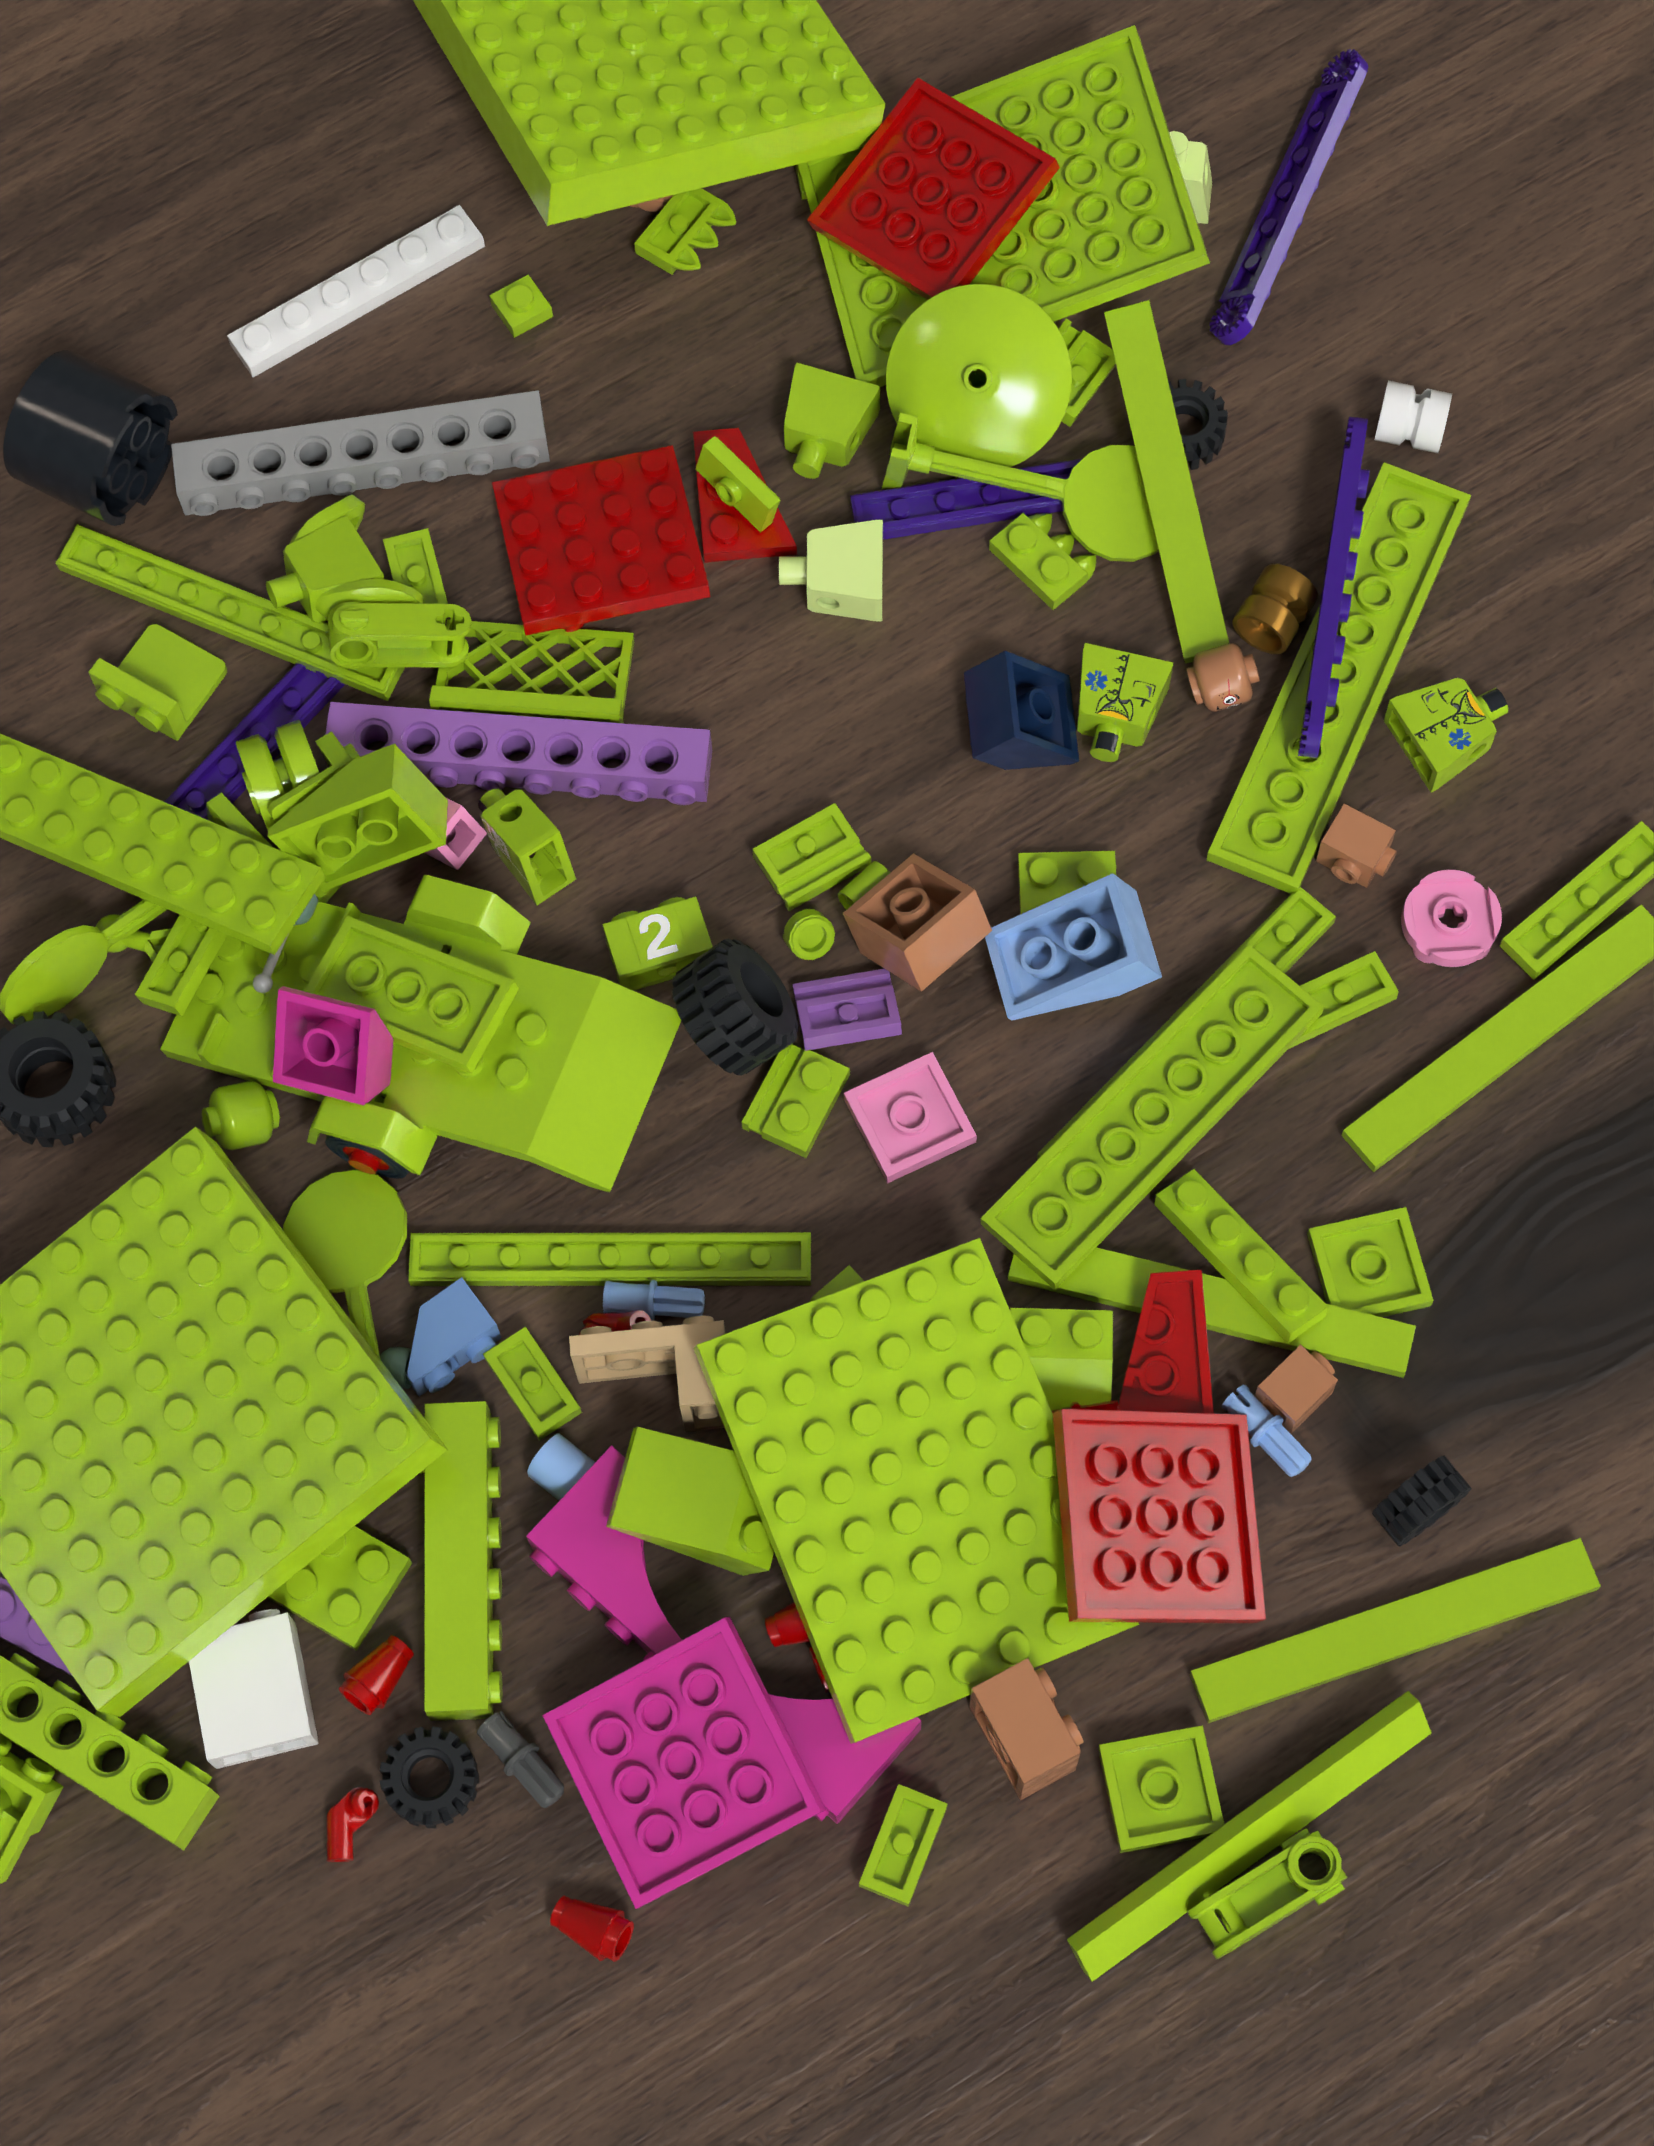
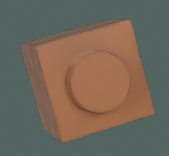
(1297, 1387)

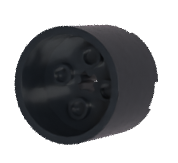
(89, 436)

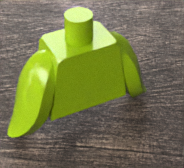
(333, 566)

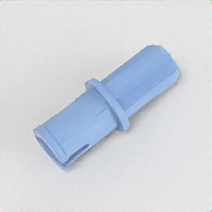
(653, 1299)
(1268, 1432)

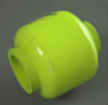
(241, 1115)

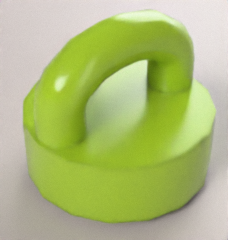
(809, 934)

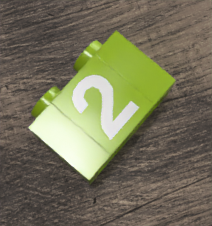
(656, 942)

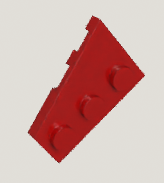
(724, 529)
(1170, 1349)

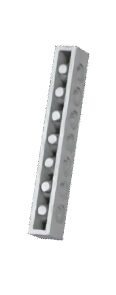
(340, 441)

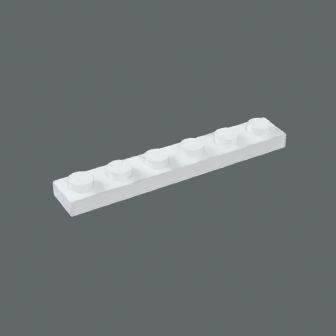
(356, 291)

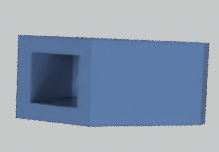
(447, 1335)

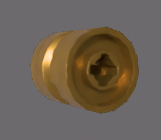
(1275, 608)

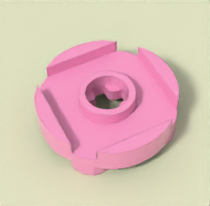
(1469, 899)

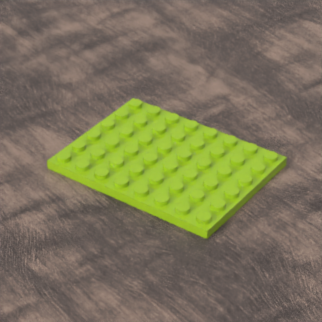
(1095, 232)
(904, 1484)

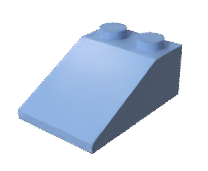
(1073, 950)

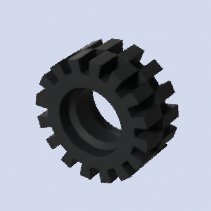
(1212, 417)
(1421, 1500)
(407, 1754)

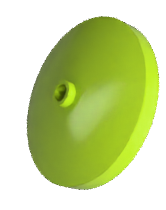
(991, 332)

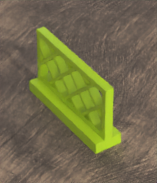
(529, 698)

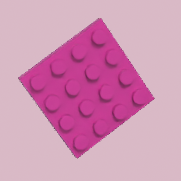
(683, 1762)

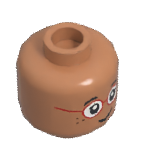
(1222, 677)

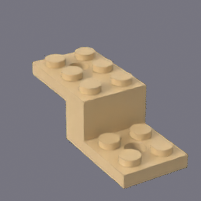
(653, 1351)

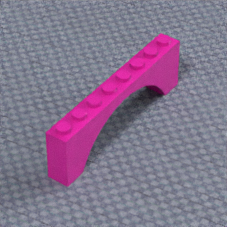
(611, 1574)

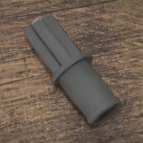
(521, 1759)

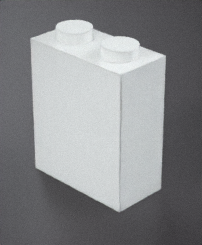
(253, 1691)

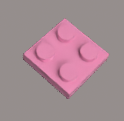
(910, 1117)

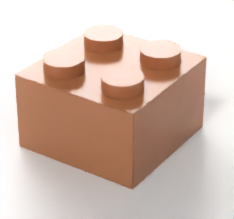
(917, 922)
(1025, 1727)

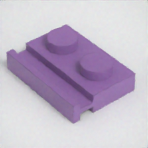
(847, 1009)

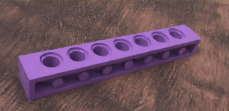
(544, 741)

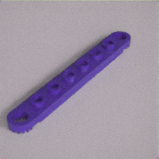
(1288, 198)
(1334, 603)

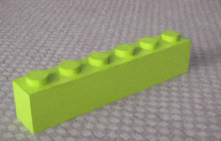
(460, 1564)

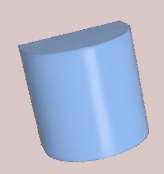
(558, 1466)

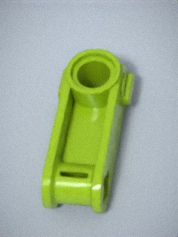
(397, 635)
(1269, 1893)

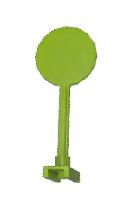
(1100, 499)
(72, 958)
(349, 1235)

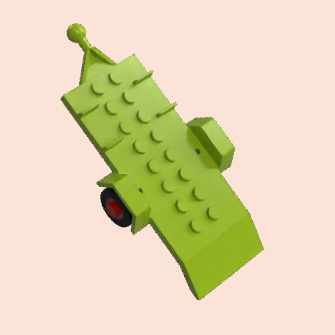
(550, 1089)

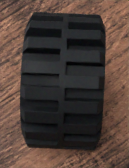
(735, 1007)
(72, 1107)

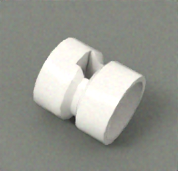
(1413, 417)

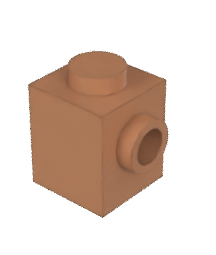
(1357, 847)

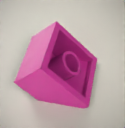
(331, 1047)

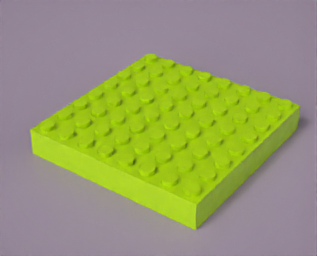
(653, 94)
(181, 1423)

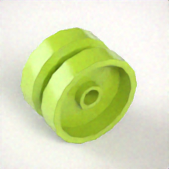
(271, 779)

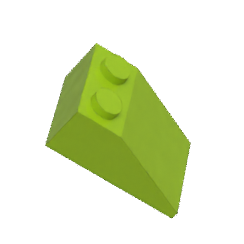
(365, 818)
(1069, 1353)
(690, 1502)

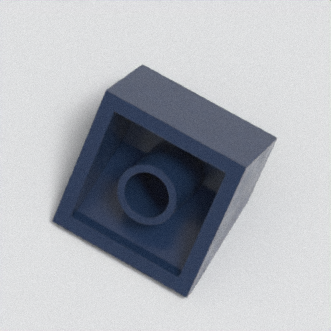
(1020, 714)

